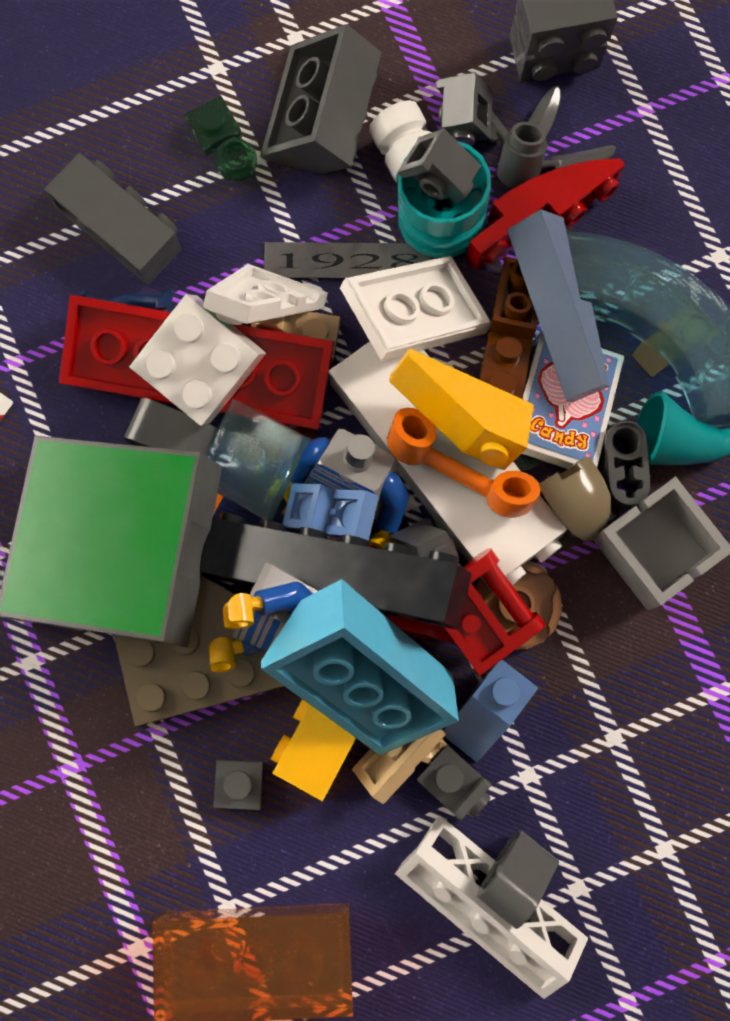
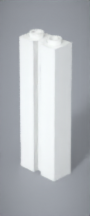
(463, 513)

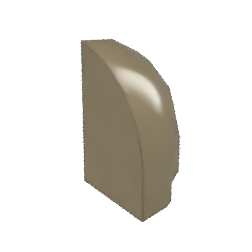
(579, 499)

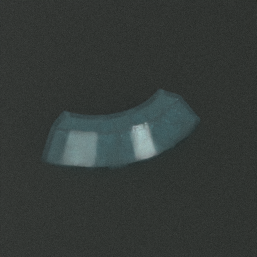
(665, 311)

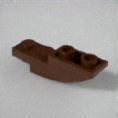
(510, 333)

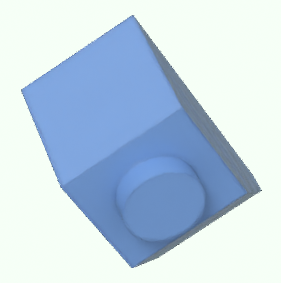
(490, 710)

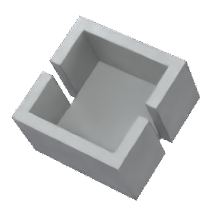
(660, 542)

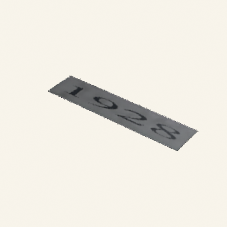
(336, 259)

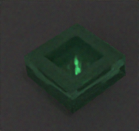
(212, 125)

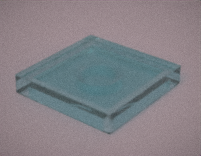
(255, 458)

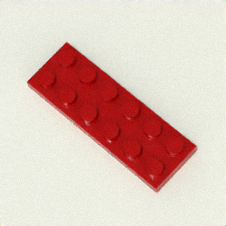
(109, 335)

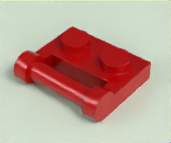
(480, 633)

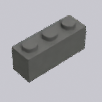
(115, 217)

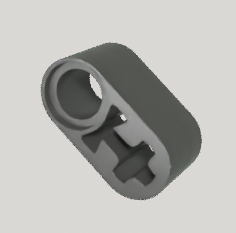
(167, 428)
(612, 466)
(518, 879)

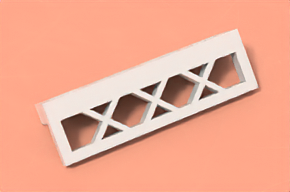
(453, 892)

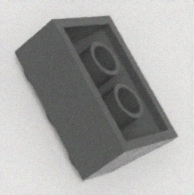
(322, 101)

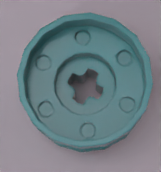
(443, 226)

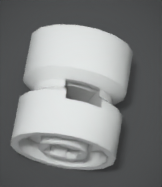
(397, 131)

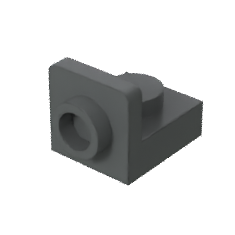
(455, 784)

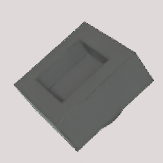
(238, 784)

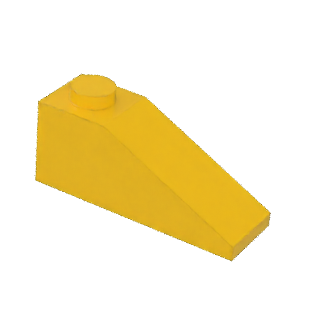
(465, 409)

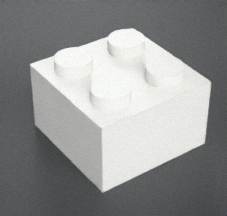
(197, 360)

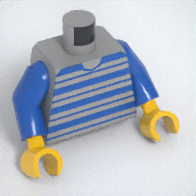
(356, 464)
(257, 616)

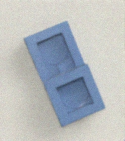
(330, 510)

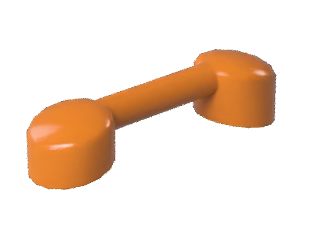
(411, 443)

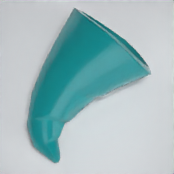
(677, 436)

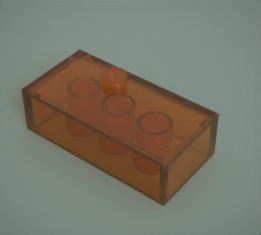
(253, 964)

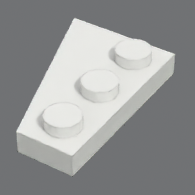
(260, 295)

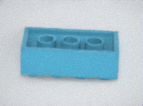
(361, 670)

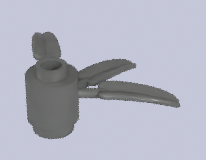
(526, 144)

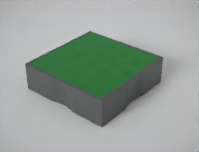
(110, 539)

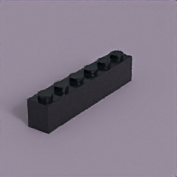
(390, 579)

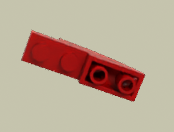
(559, 191)

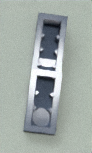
(564, 318)

